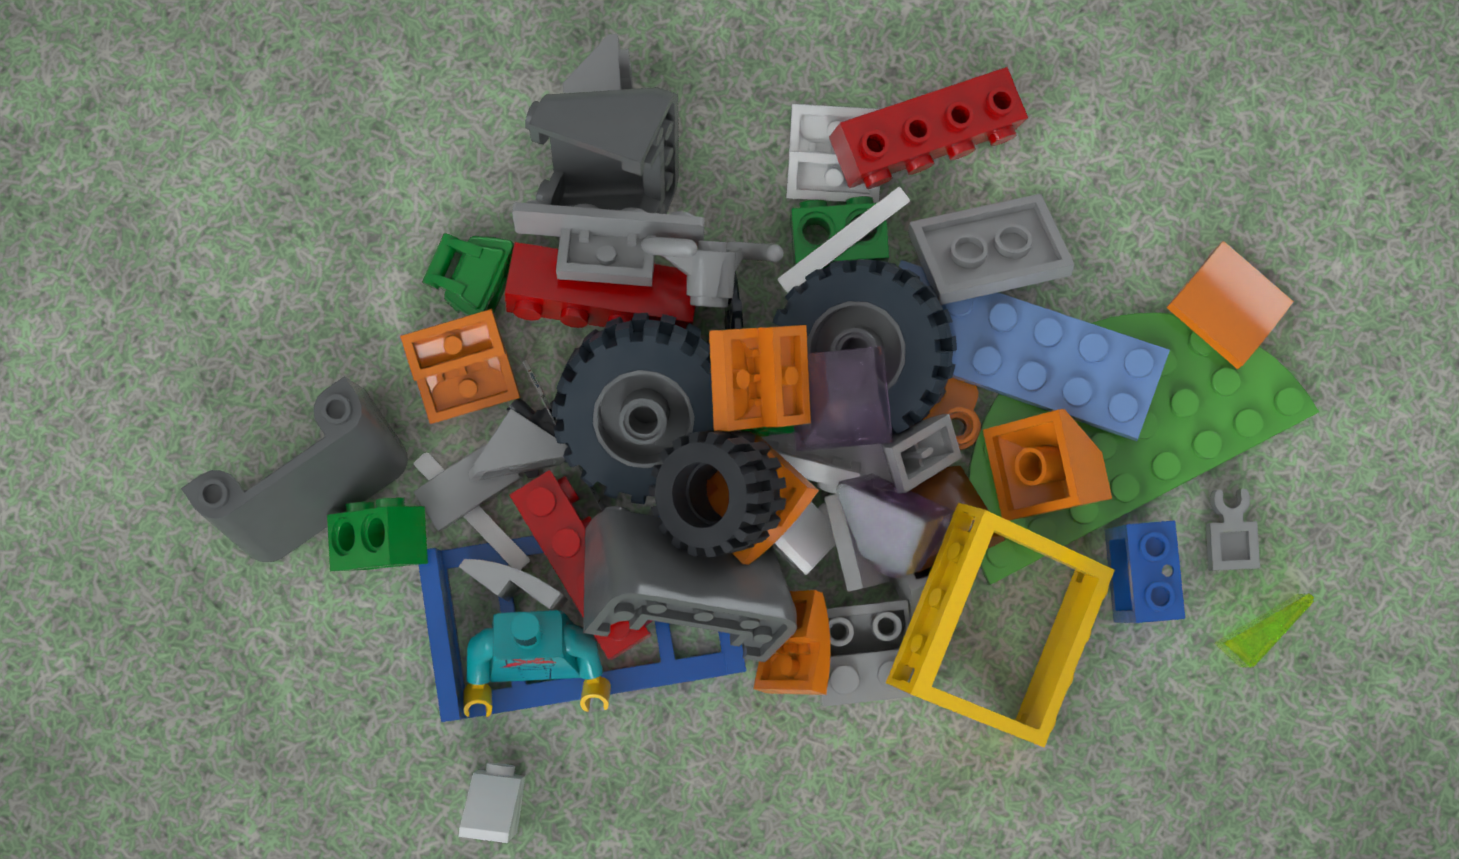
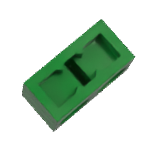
(833, 220)
(377, 536)

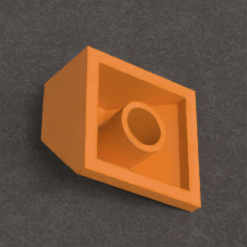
(1045, 465)

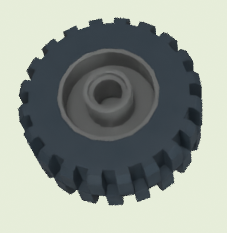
(875, 306)
(630, 398)

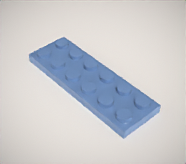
(1053, 360)

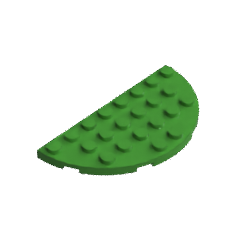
(1195, 422)

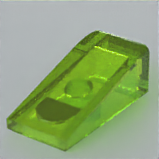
(1254, 640)

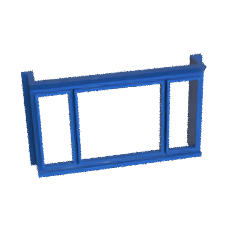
(448, 662)

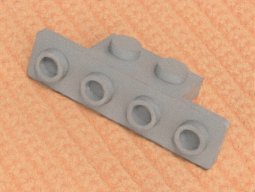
(604, 242)

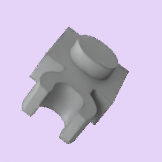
(1232, 541)

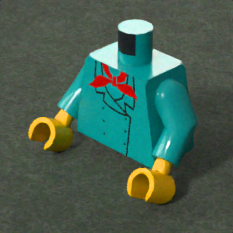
(533, 648)

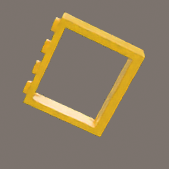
(945, 599)

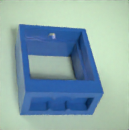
(1138, 585)

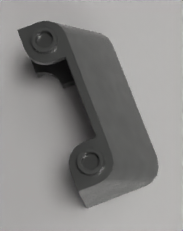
(609, 148)
(293, 502)
(642, 577)

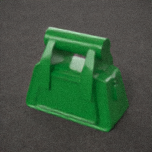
(478, 275)

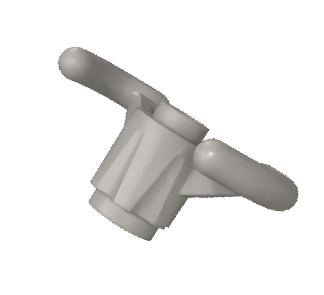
(712, 266)

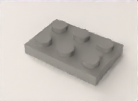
(990, 249)

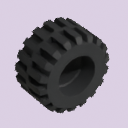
(684, 500)

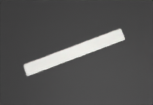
(844, 239)
(480, 520)

